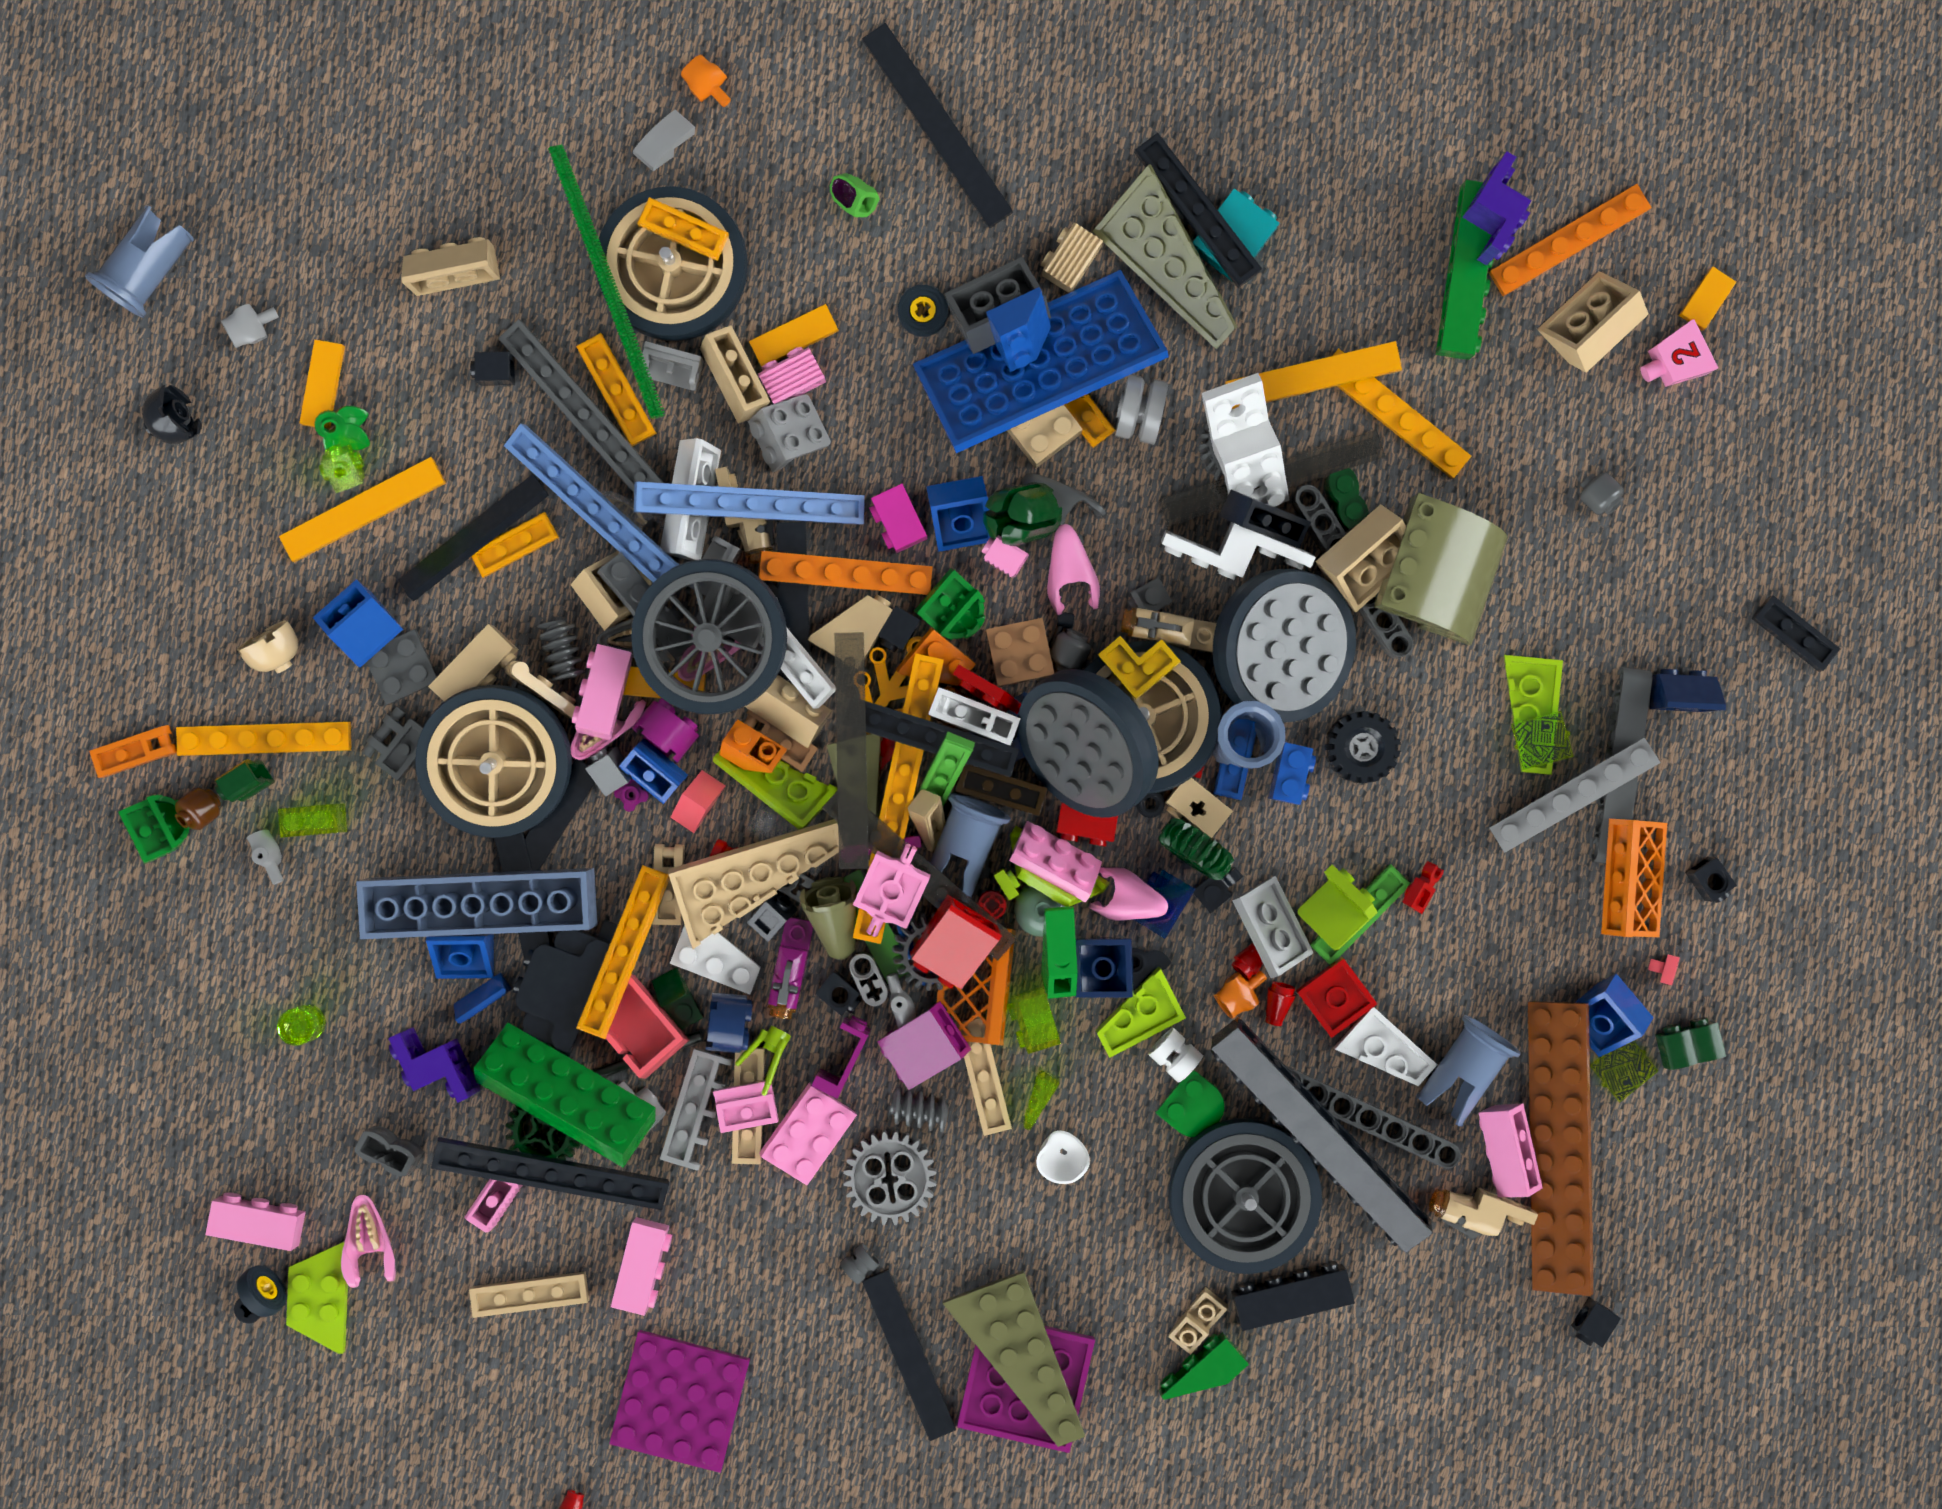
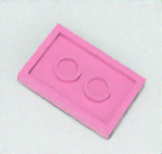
(1056, 861)
(807, 1134)

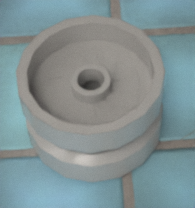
(1142, 409)

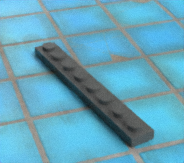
(577, 405)

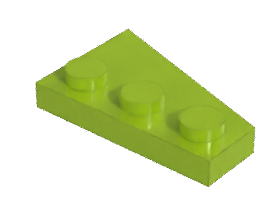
(1141, 1016)

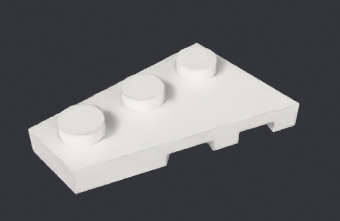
(717, 960)
(1384, 1046)

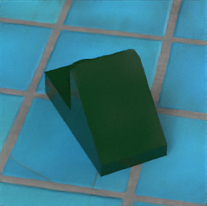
(676, 998)

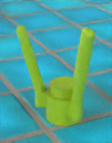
(775, 1042)

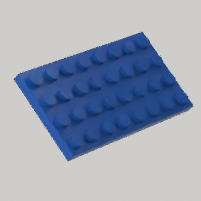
(1092, 342)

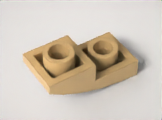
(1197, 1320)

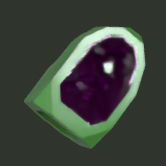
(853, 195)

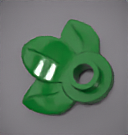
(346, 429)

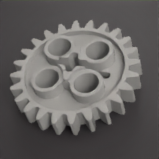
(916, 1174)

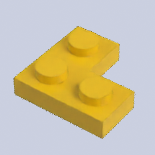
(1135, 672)

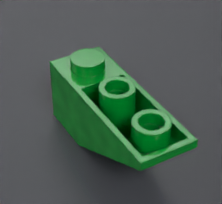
(1059, 953)
(1211, 1368)

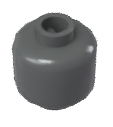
(1601, 493)
(1070, 650)

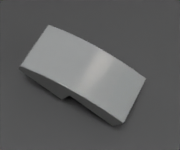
(662, 139)

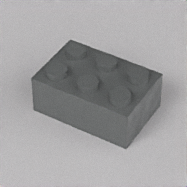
(973, 299)

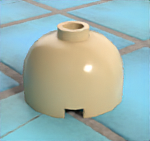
(271, 649)

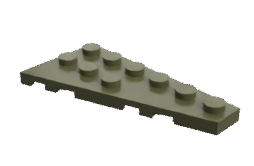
(1157, 248)
(1014, 1340)

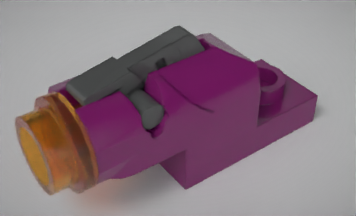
(790, 968)

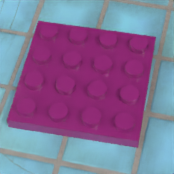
(679, 1401)
(995, 1409)

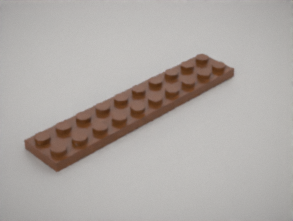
(1561, 1146)

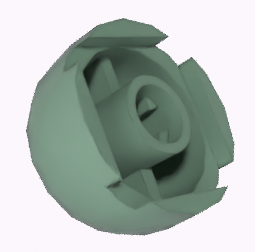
(1030, 908)

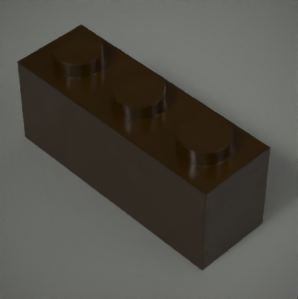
(1001, 789)

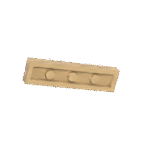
(985, 1082)
(748, 1141)
(529, 1294)

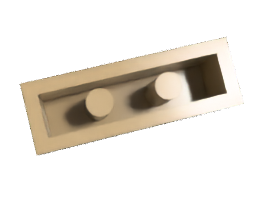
(734, 373)
(475, 664)
(790, 712)

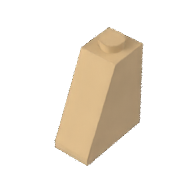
(864, 616)

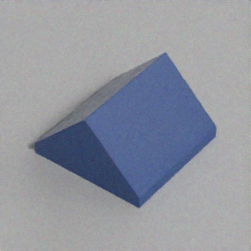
(462, 956)

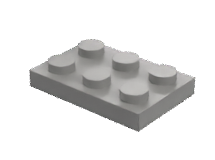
(1273, 927)

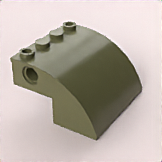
(1443, 568)

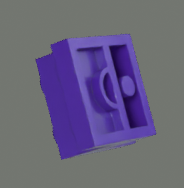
(1498, 209)
(424, 1068)

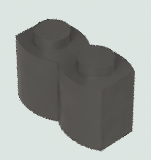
(394, 1154)

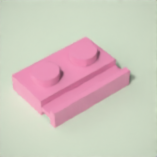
(745, 1107)

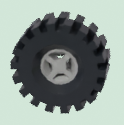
(1373, 757)

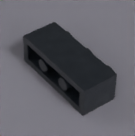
(1265, 519)

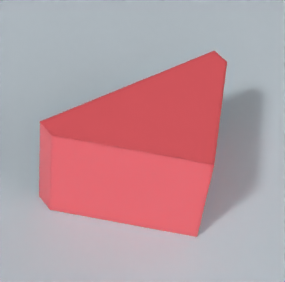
(697, 801)

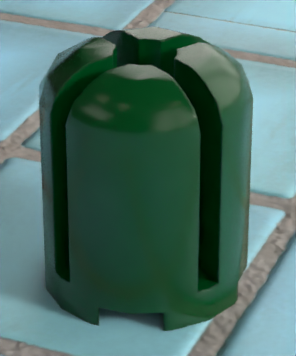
(1022, 513)

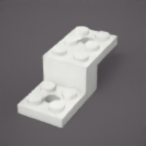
(1246, 440)
(1236, 551)

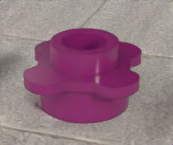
(631, 802)

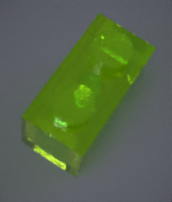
(312, 820)
(1035, 1020)

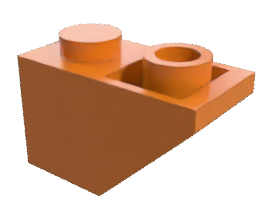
(751, 749)

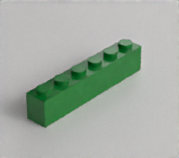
(1465, 284)

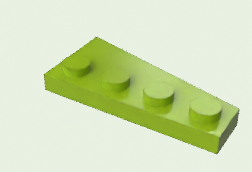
(1533, 692)
(785, 790)

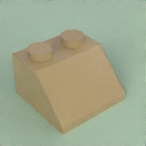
(599, 596)

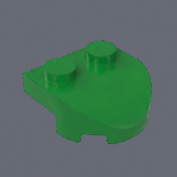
(953, 607)
(154, 827)
(1192, 1105)

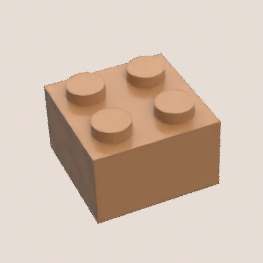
(1019, 652)

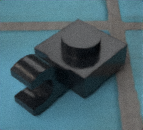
(1215, 892)

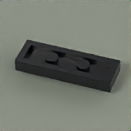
(1795, 633)

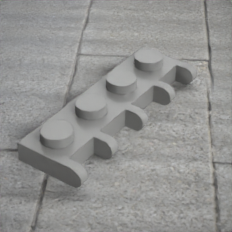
(692, 1108)

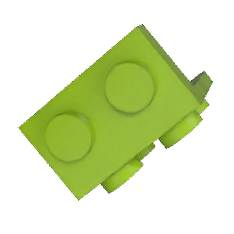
(1338, 908)

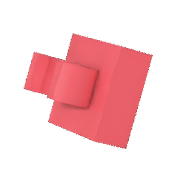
(1667, 969)

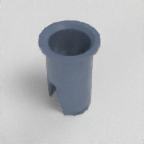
(139, 262)
(1268, 729)
(969, 835)
(1476, 1059)

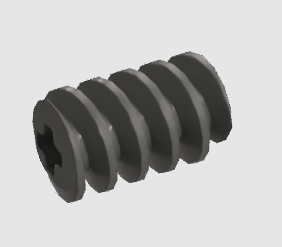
(560, 650)
(919, 1109)

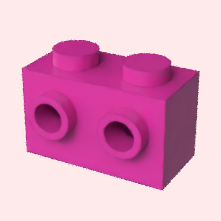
(898, 518)

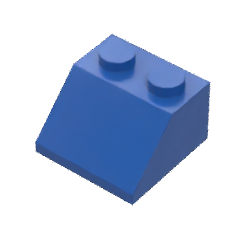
(1020, 328)
(958, 513)
(1614, 1015)

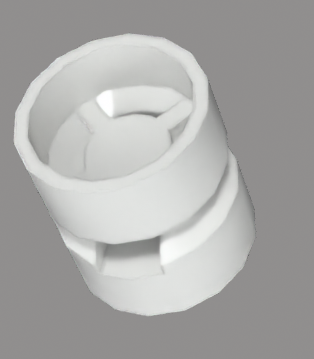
(1182, 1062)

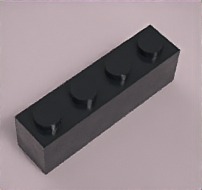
(1292, 1296)

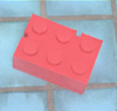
(644, 1031)

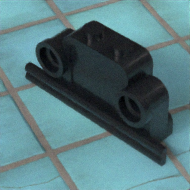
(560, 984)

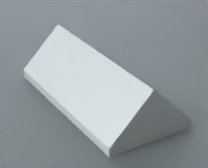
(695, 465)

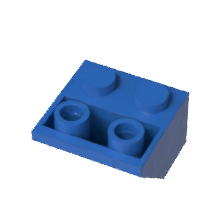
(358, 623)

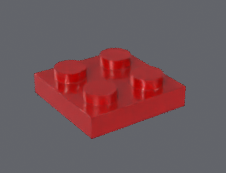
(986, 691)
(1336, 997)

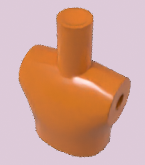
(705, 80)
(1238, 994)

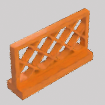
(1622, 874)
(997, 1001)

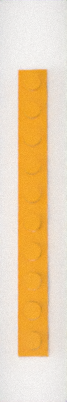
(904, 768)

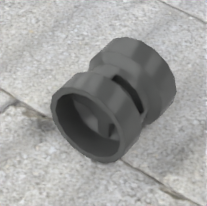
(859, 1264)

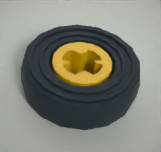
(937, 312)
(261, 1291)

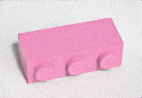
(602, 691)
(1510, 1150)
(255, 1222)
(641, 1266)

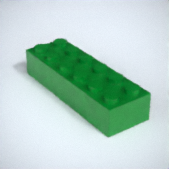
(565, 1094)

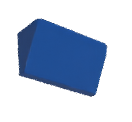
(481, 998)

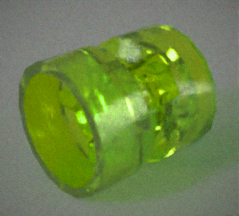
(301, 1024)

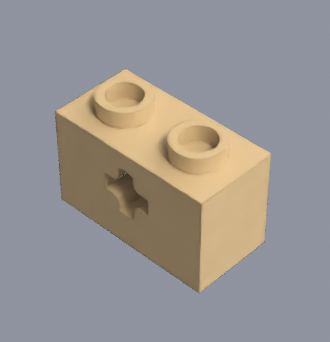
(1213, 809)

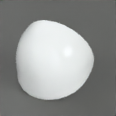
(1060, 1167)

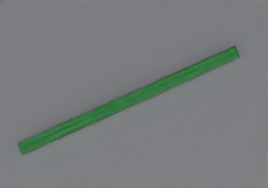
(599, 263)

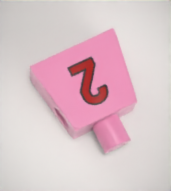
(1680, 357)

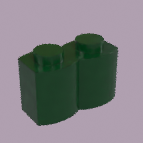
(1343, 493)
(243, 781)
(1690, 1044)

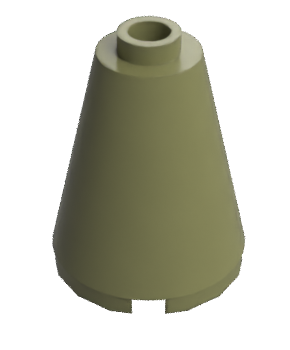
(832, 914)

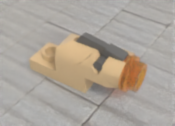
(754, 533)
(1171, 628)
(1478, 1215)

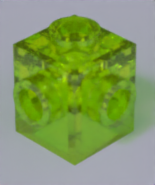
(342, 467)

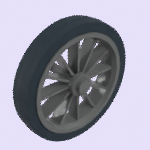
(708, 636)

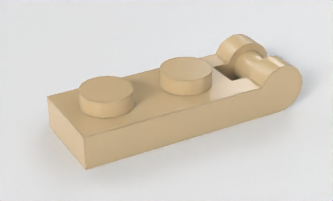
(541, 688)
(668, 910)

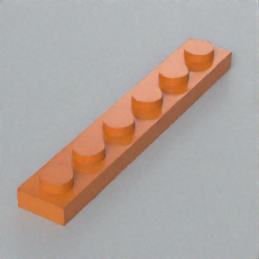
(1570, 240)
(845, 572)

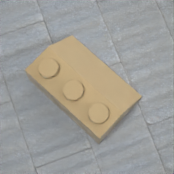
(450, 267)
(1594, 320)
(1364, 557)

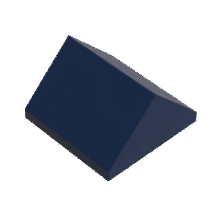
(1104, 968)

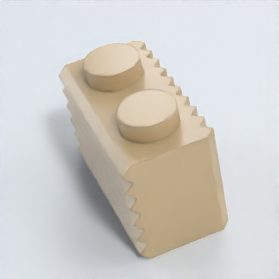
(1071, 257)

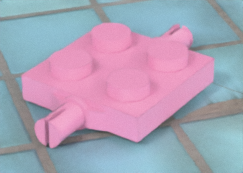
(891, 890)

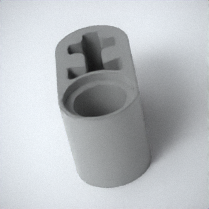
(865, 988)

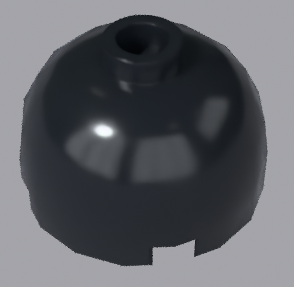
(165, 413)

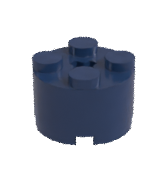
(727, 1022)

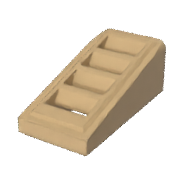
(928, 817)

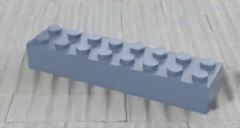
(477, 903)

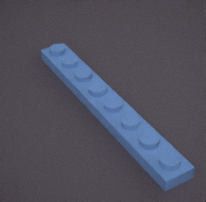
(589, 503)
(748, 503)

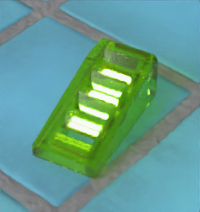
(1042, 1091)

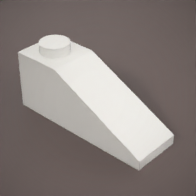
(974, 717)

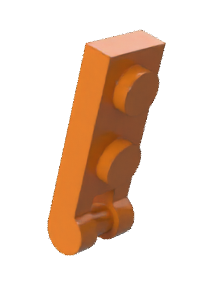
(132, 752)

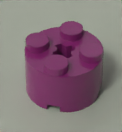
(666, 730)

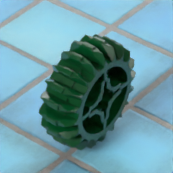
(1196, 849)
(550, 1141)

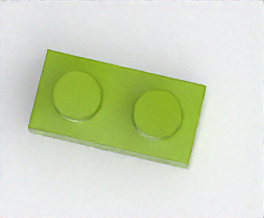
(1007, 882)

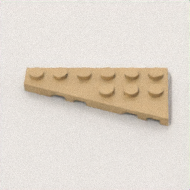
(739, 880)

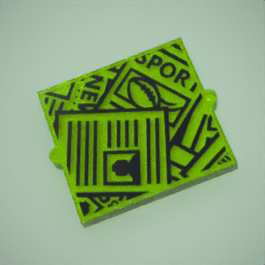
(1542, 740)
(1624, 1070)

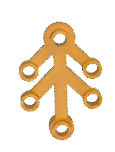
(888, 689)

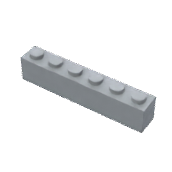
(1574, 795)

